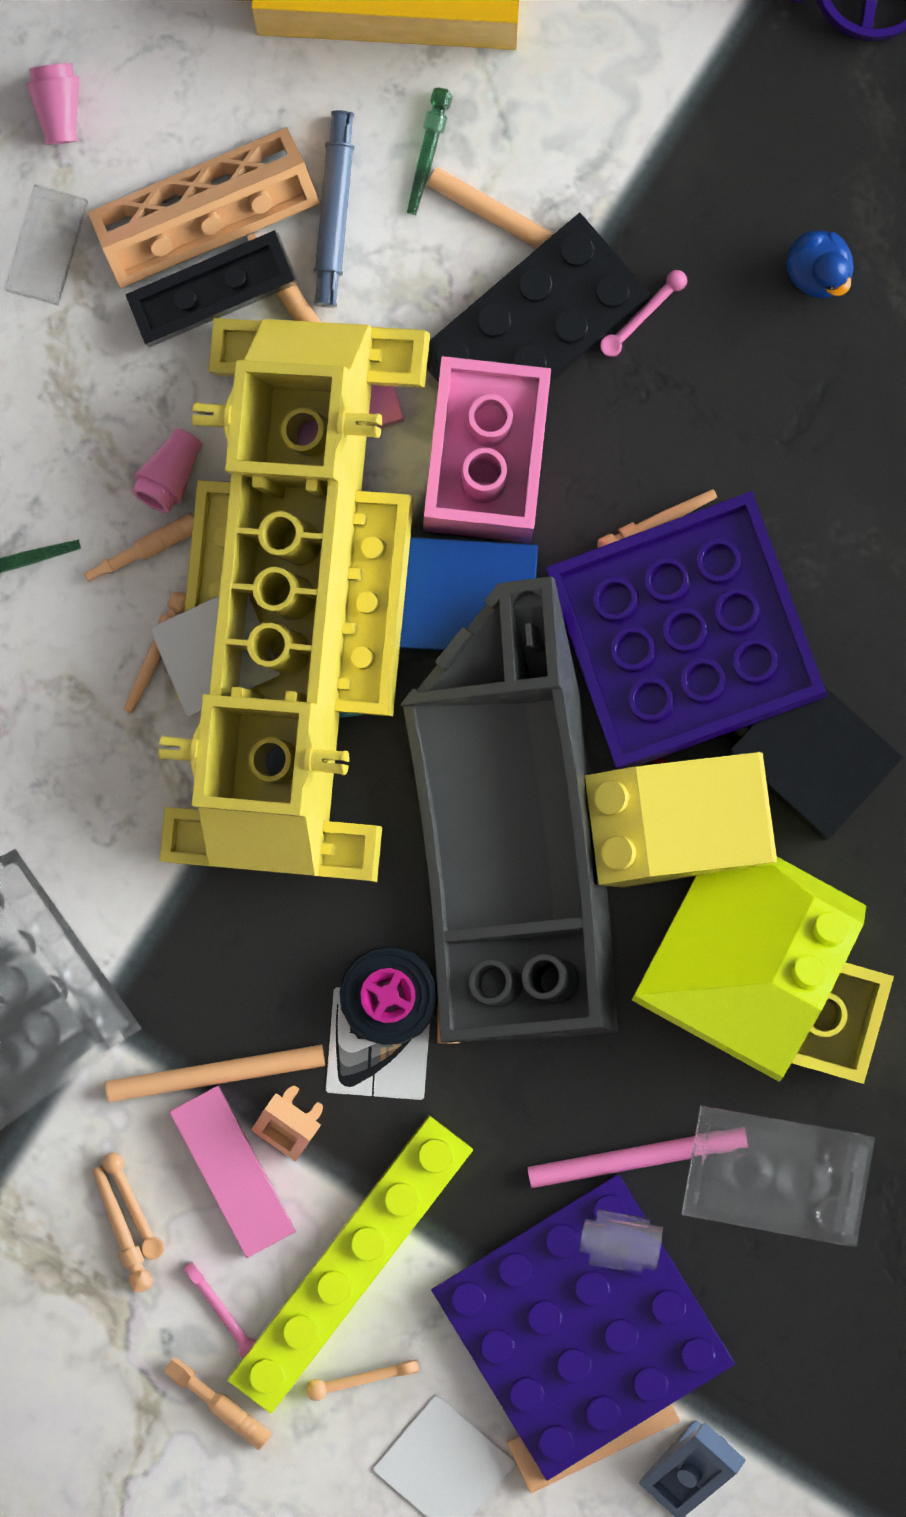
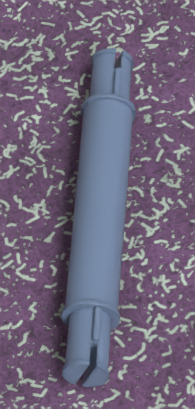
(334, 209)

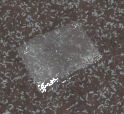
(778, 1176)

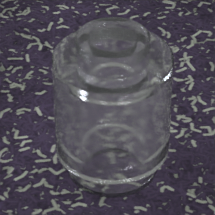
(621, 1242)

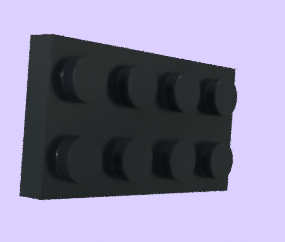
(546, 306)

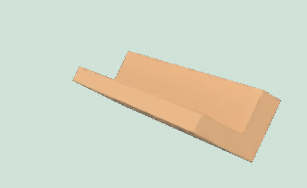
(206, 213)

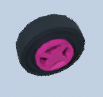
(372, 987)

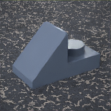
(692, 1469)

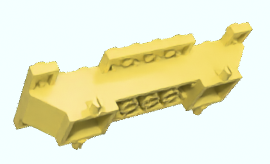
(323, 581)

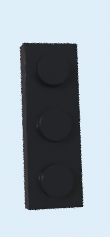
(211, 288)

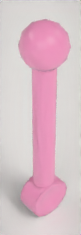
(612, 344)
(244, 1343)

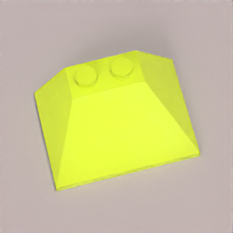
(752, 961)

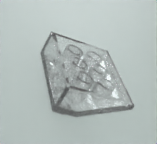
(53, 997)

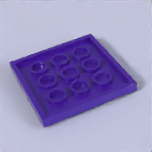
(686, 632)
(577, 1344)

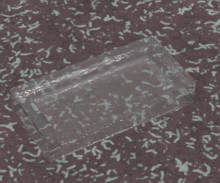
(46, 244)

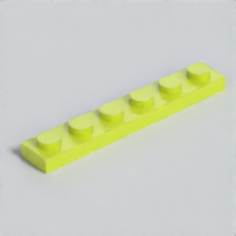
(350, 1264)

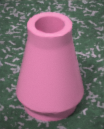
(55, 100)
(166, 474)

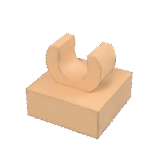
(286, 1125)

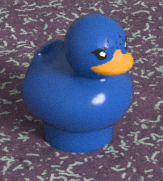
(820, 264)

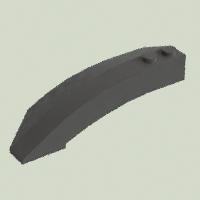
(510, 828)

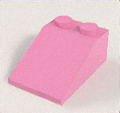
(486, 449)

